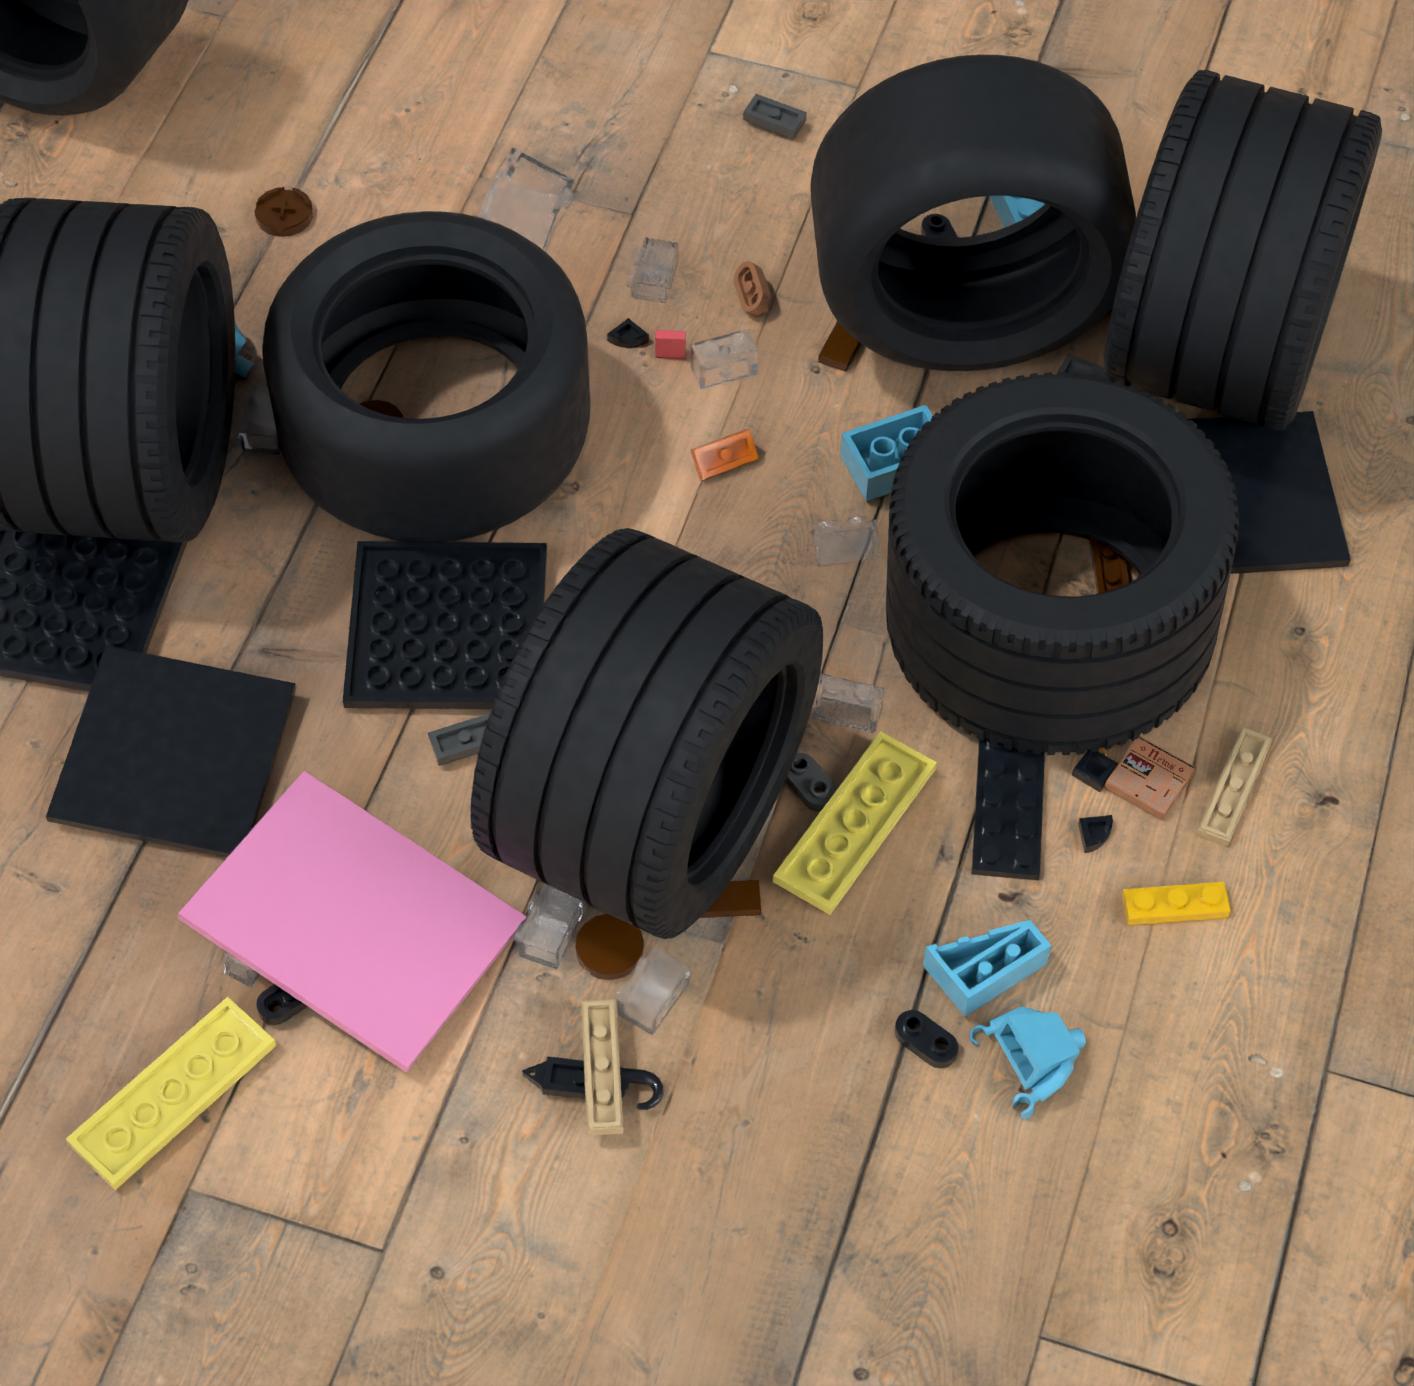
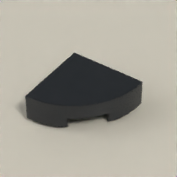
(628, 335)
(1094, 831)

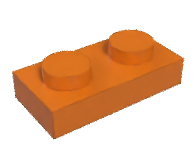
(724, 454)

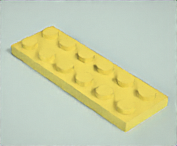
(854, 823)
(171, 1093)

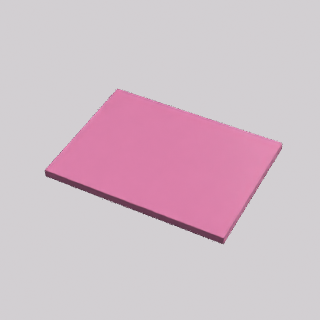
(353, 920)

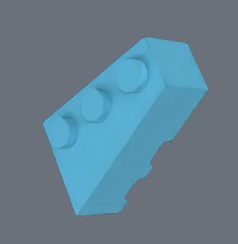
(986, 965)

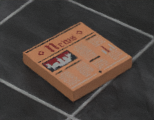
(1150, 777)

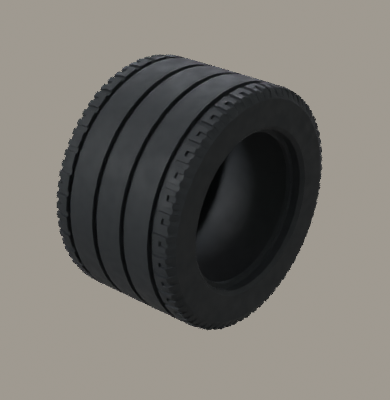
(1240, 247)
(113, 368)
(1076, 463)
(645, 731)

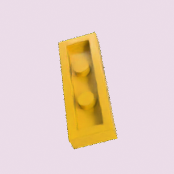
(1176, 903)

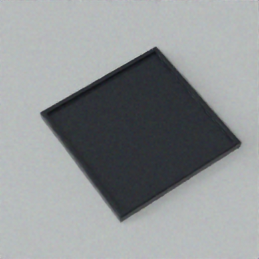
(1281, 494)
(172, 752)

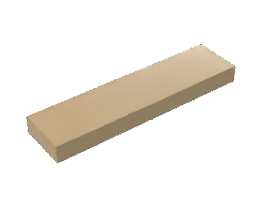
(1234, 786)
(601, 1067)

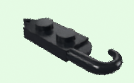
(566, 1079)

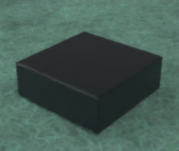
(1094, 769)

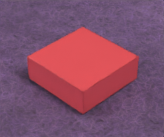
(670, 344)

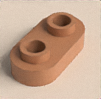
(752, 288)

